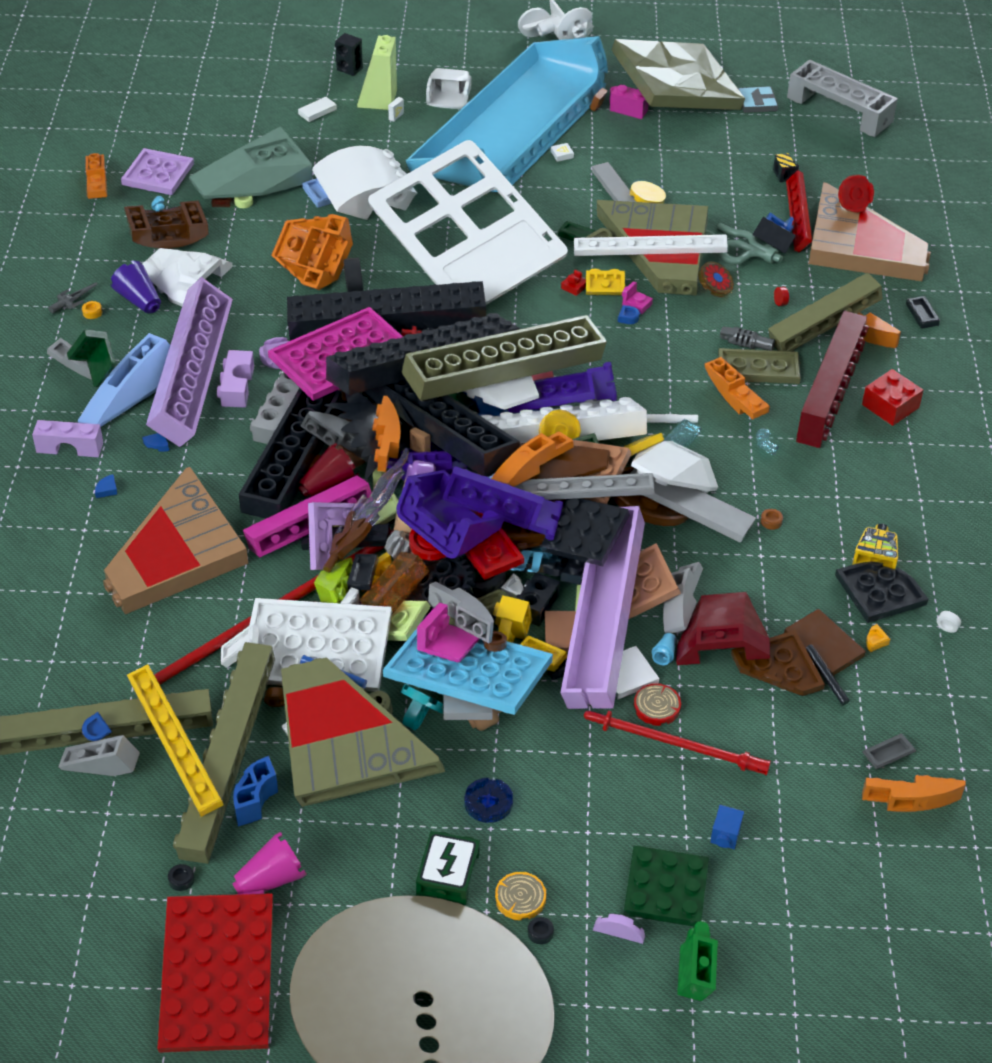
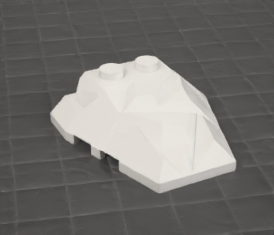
(178, 270)

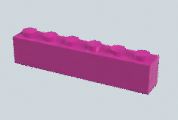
(294, 521)

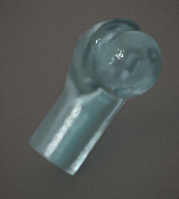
(764, 443)

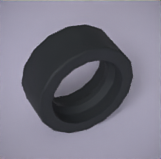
(353, 274)

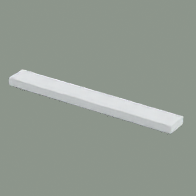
(650, 245)

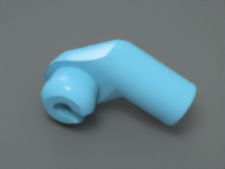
(157, 204)

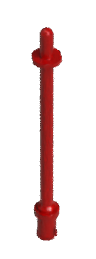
(744, 760)

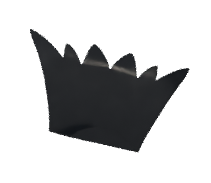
(362, 424)

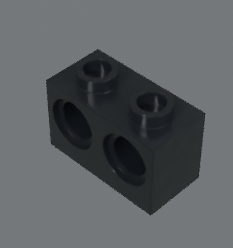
(349, 54)
(541, 594)

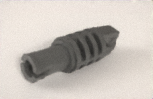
(746, 338)

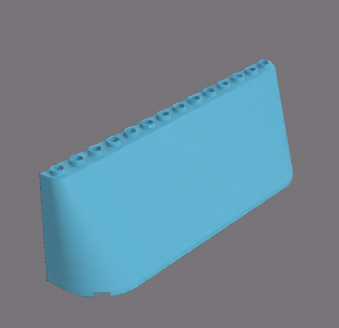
(521, 110)

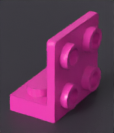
(441, 639)

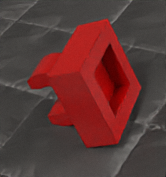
(574, 283)

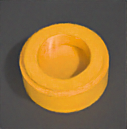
(92, 310)

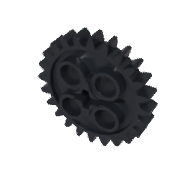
(448, 572)

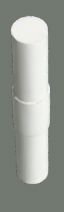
(670, 418)

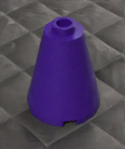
(136, 286)

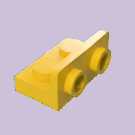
(605, 282)

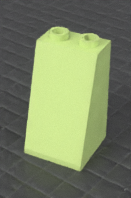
(381, 78)

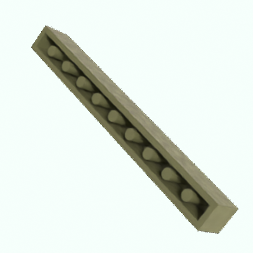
(124, 717)
(226, 749)

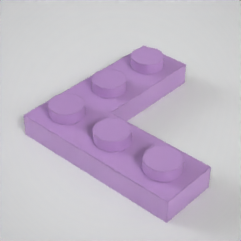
(321, 519)

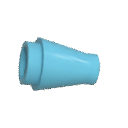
(664, 650)

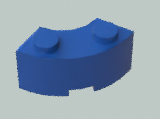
(253, 790)

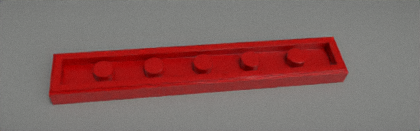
(799, 211)

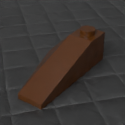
(574, 462)

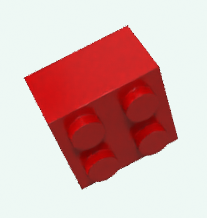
(892, 397)

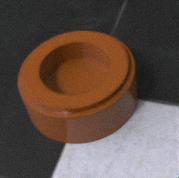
(771, 519)

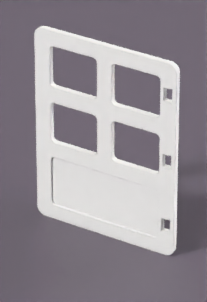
(497, 255)

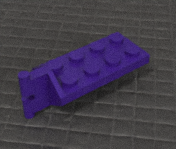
(573, 388)
(516, 505)

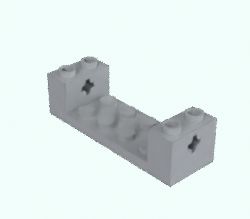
(876, 106)

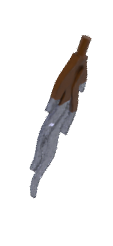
(365, 514)

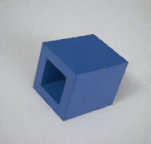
(727, 827)

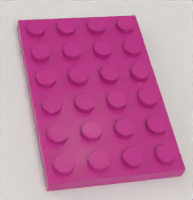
(305, 356)

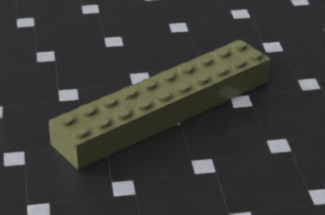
(503, 357)

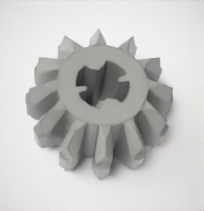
(397, 542)

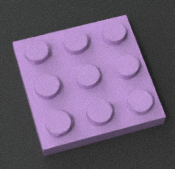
(157, 171)

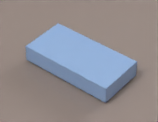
(316, 193)

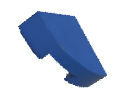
(156, 441)
(106, 487)

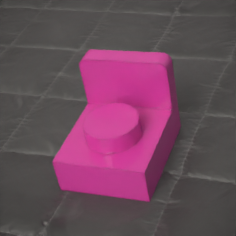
(636, 299)

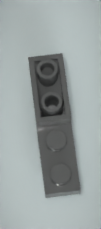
(329, 430)

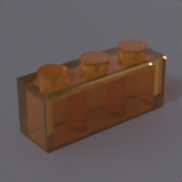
(396, 582)

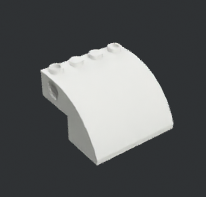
(355, 174)

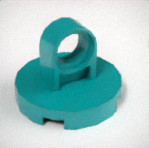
(419, 707)

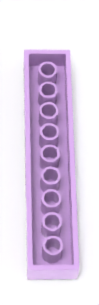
(189, 363)

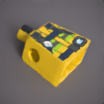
(877, 546)

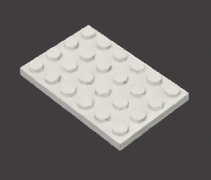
(344, 633)

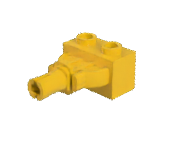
(513, 617)

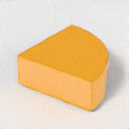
(876, 638)

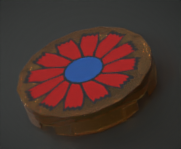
(716, 279)

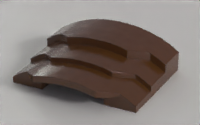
(168, 227)

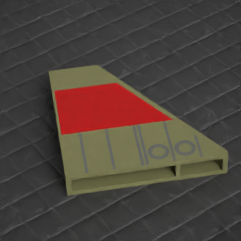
(638, 219)
(344, 737)

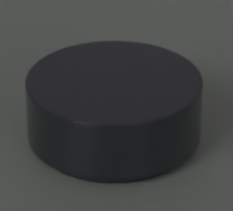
(181, 877)
(540, 930)

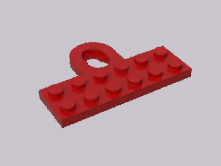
(489, 557)

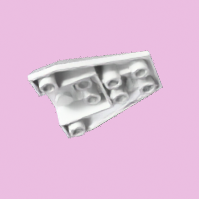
(676, 466)

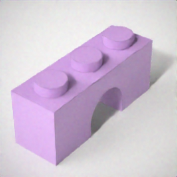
(237, 369)
(83, 436)

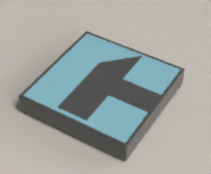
(758, 99)

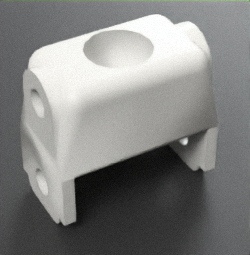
(448, 88)

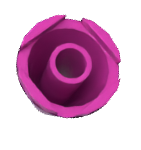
(269, 868)

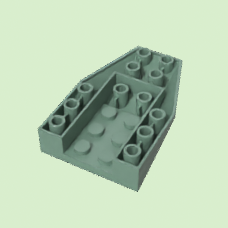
(255, 169)

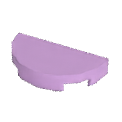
(620, 927)

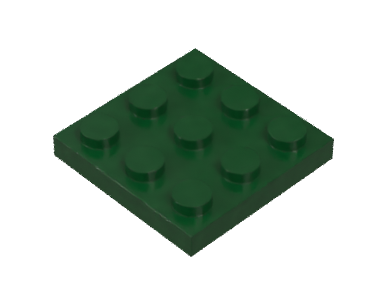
(666, 886)

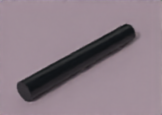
(827, 675)

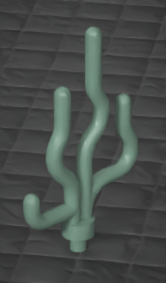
(752, 249)

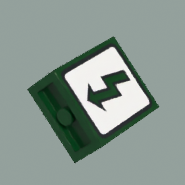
(447, 867)

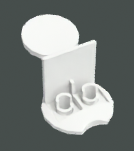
(565, 26)

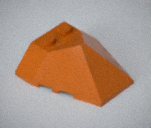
(314, 249)

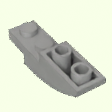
(465, 609)
(679, 609)

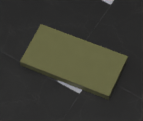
(764, 365)

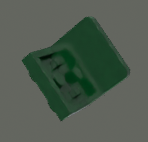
(96, 351)

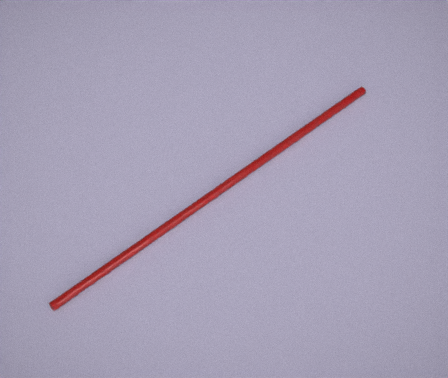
(216, 643)

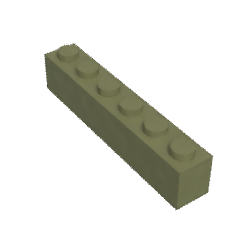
(825, 313)

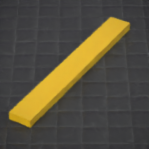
(175, 740)

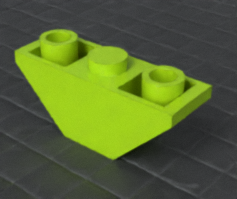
(333, 585)

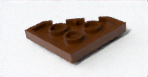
(786, 668)

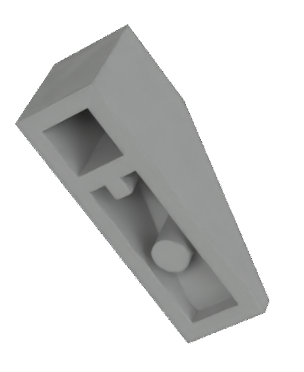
(103, 757)

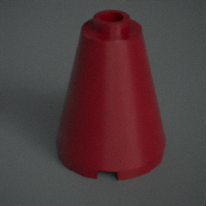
(327, 472)

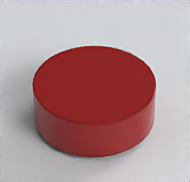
(781, 296)

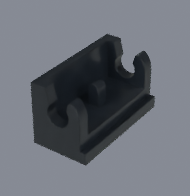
(774, 235)

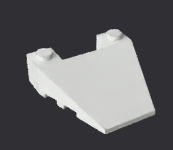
(507, 393)

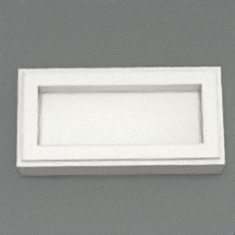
(317, 109)
(233, 646)

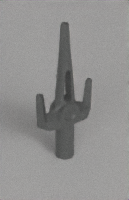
(67, 300)

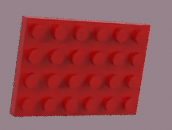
(216, 973)

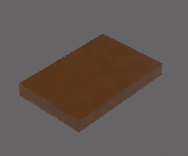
(829, 641)

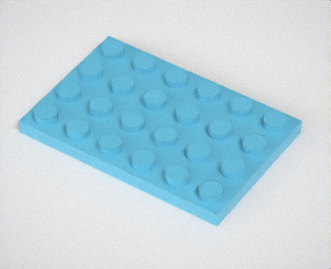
(482, 677)

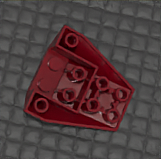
(723, 623)

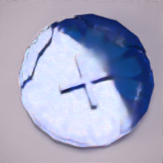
(488, 800)

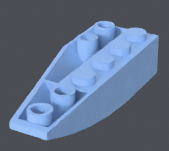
(129, 381)

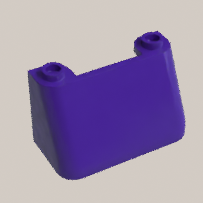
(440, 522)

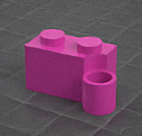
(628, 101)

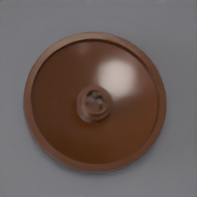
(651, 510)

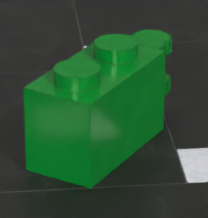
(697, 963)

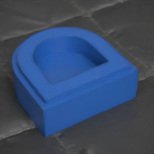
(628, 315)
(95, 728)

